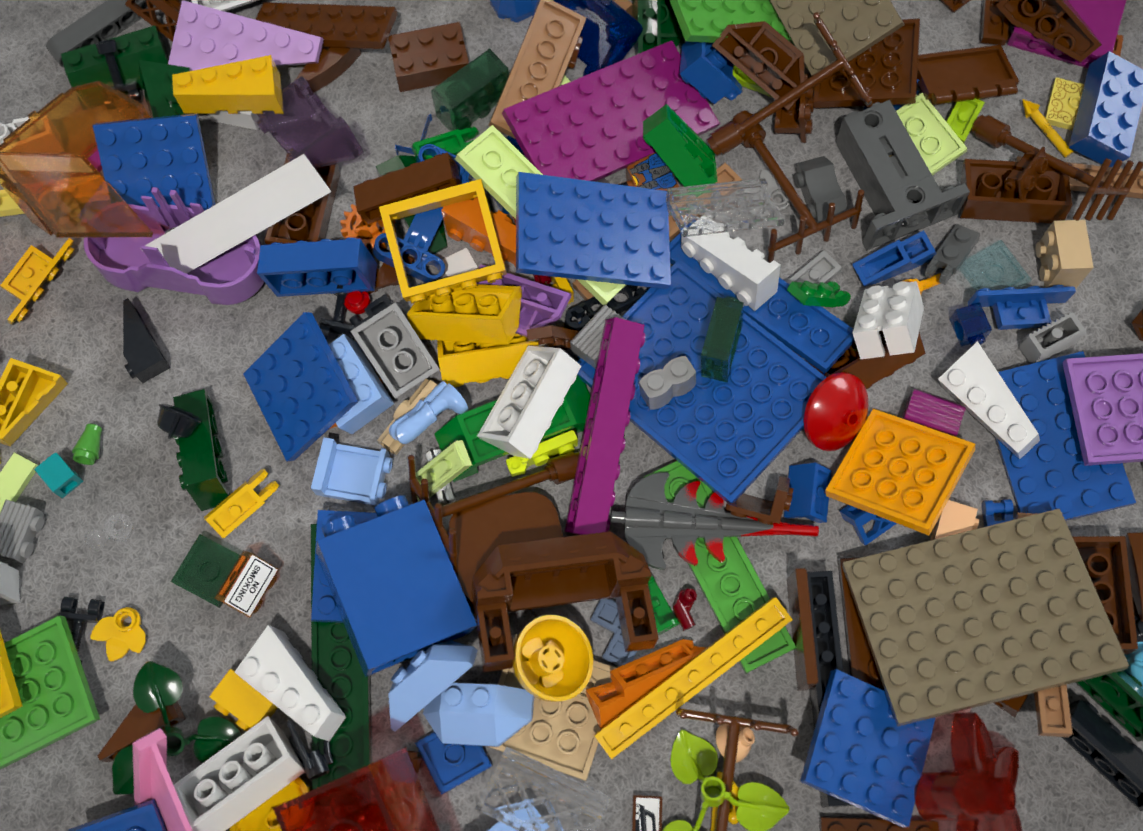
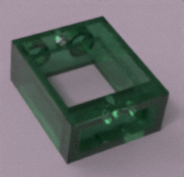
(722, 339)

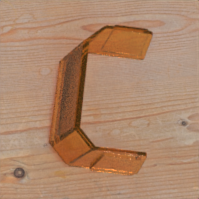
(67, 128)

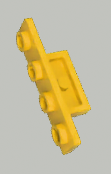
(29, 276)

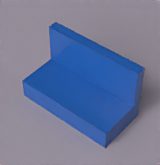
(809, 492)

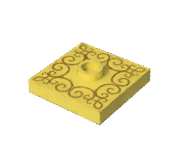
(1064, 103)

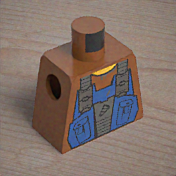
(650, 173)

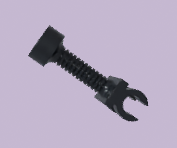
(108, 49)
(337, 325)
(68, 609)

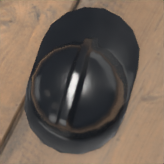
(177, 421)

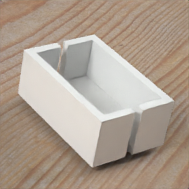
(893, 311)

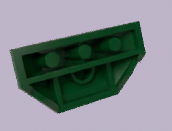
(658, 24)
(1120, 697)

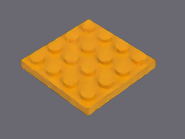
(900, 471)

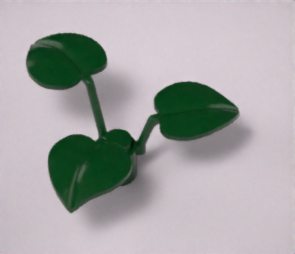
(154, 689)

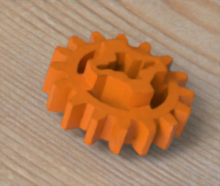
(361, 230)

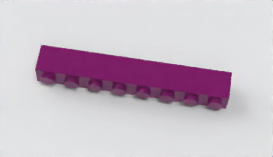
(605, 427)

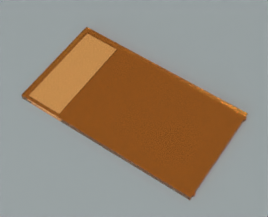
(71, 195)

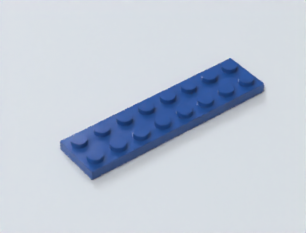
(804, 329)

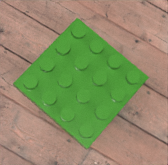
(50, 688)

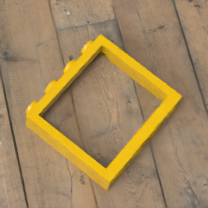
(429, 202)

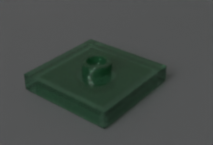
(205, 569)

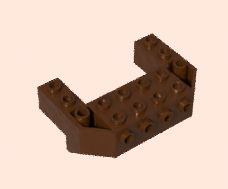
(560, 574)

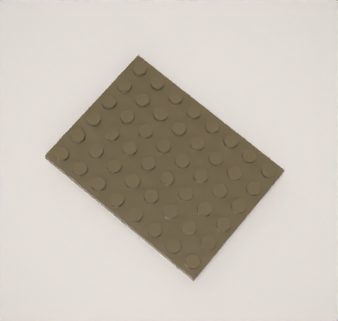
(982, 617)

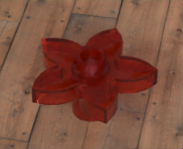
(979, 788)

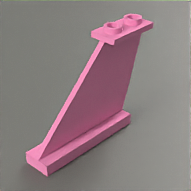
(154, 782)

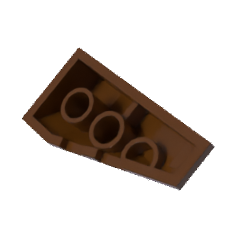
(1054, 23)

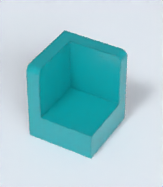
(58, 475)

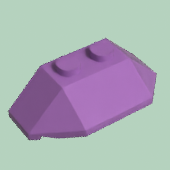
(539, 303)

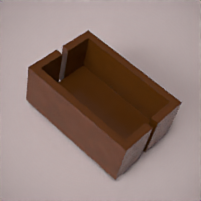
(427, 55)

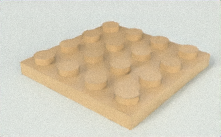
(559, 730)

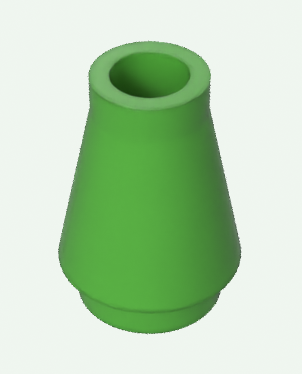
(88, 445)

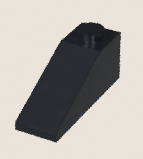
(139, 346)

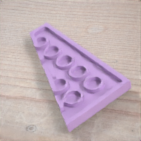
(216, 38)

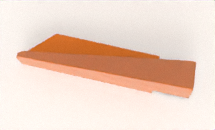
(637, 679)

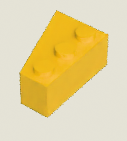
(24, 396)

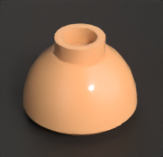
(746, 739)

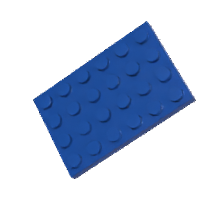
(592, 231)
(1054, 469)

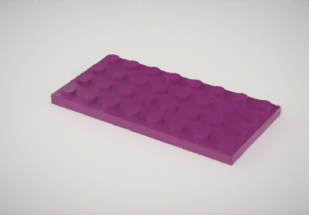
(598, 119)

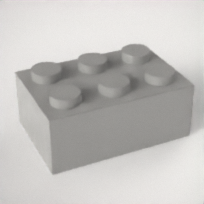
(395, 350)

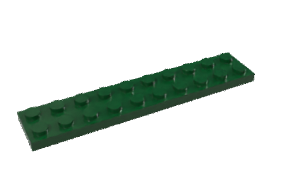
(343, 678)

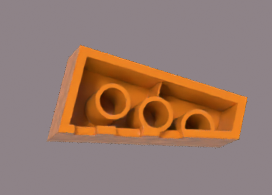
(466, 223)

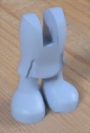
(416, 421)

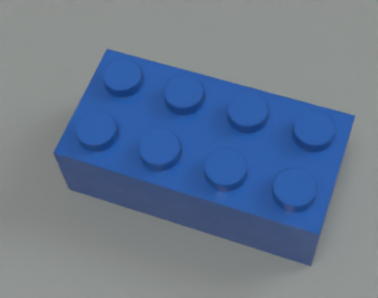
(1108, 110)
(317, 267)

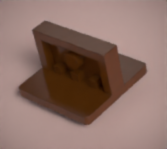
(798, 117)

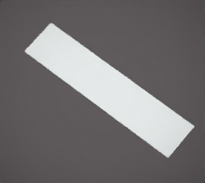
(242, 215)

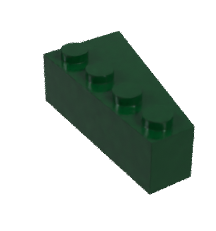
(201, 453)

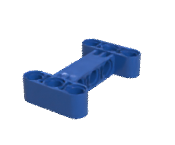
(421, 232)

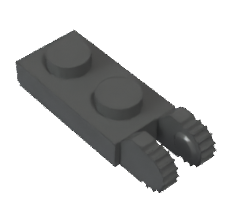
(953, 252)

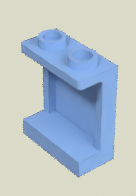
(351, 473)

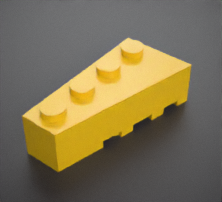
(230, 87)

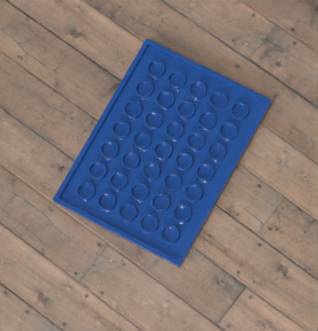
(718, 428)

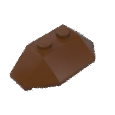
(763, 57)

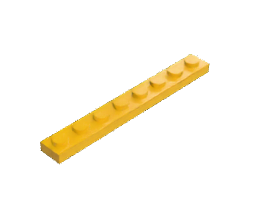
(692, 677)

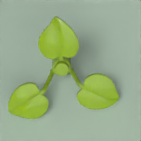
(696, 758)

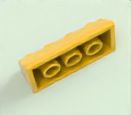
(471, 315)
(479, 361)

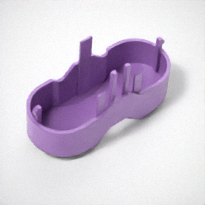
(223, 280)

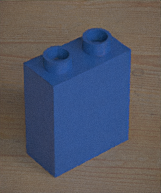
(393, 583)

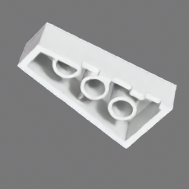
(987, 398)
(286, 681)

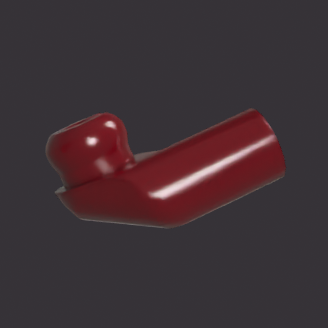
(683, 606)

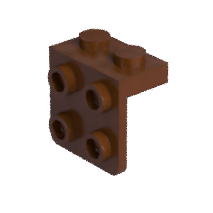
(763, 509)

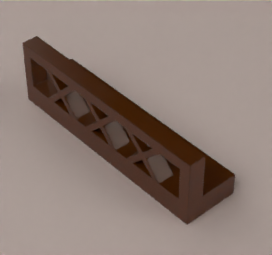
(169, 7)

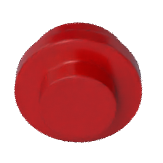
(357, 301)

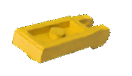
(240, 504)

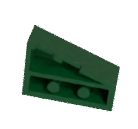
(158, 87)

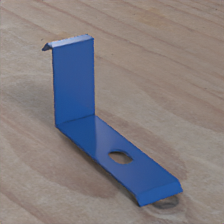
(409, 150)

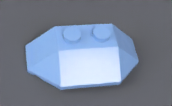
(426, 678)
(479, 713)

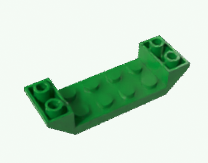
(468, 425)

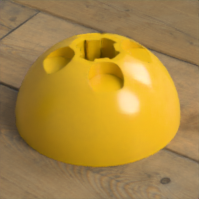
(563, 652)

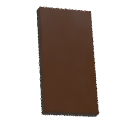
(802, 630)

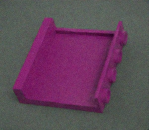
(1101, 17)

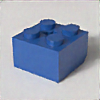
(708, 71)

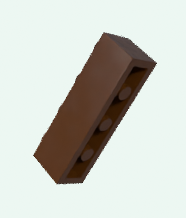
(405, 183)

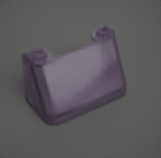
(310, 128)

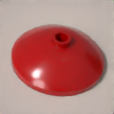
(836, 411)

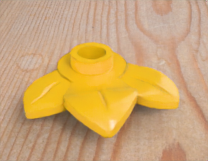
(120, 637)

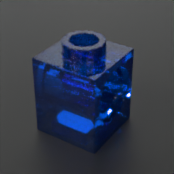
(970, 324)

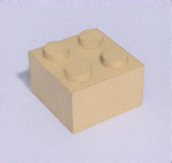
(1064, 254)

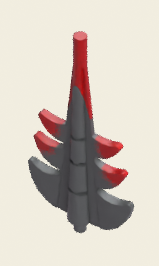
(653, 520)

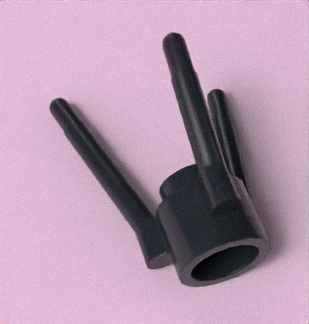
(314, 763)

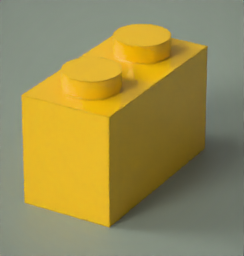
(241, 700)

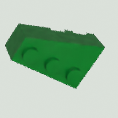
(680, 148)

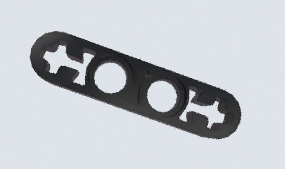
(579, 310)

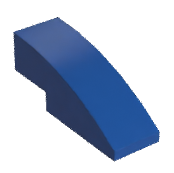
(895, 259)

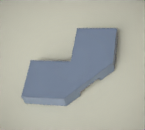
(607, 617)

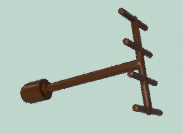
(998, 133)
(731, 134)
(754, 139)
(557, 470)
(731, 748)

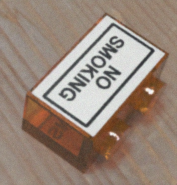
(247, 584)

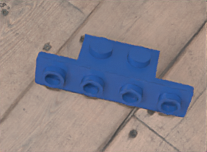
(1022, 307)

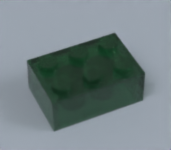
(470, 91)

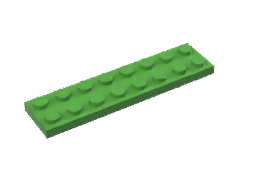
(728, 586)

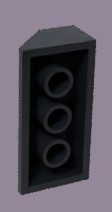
(1107, 751)

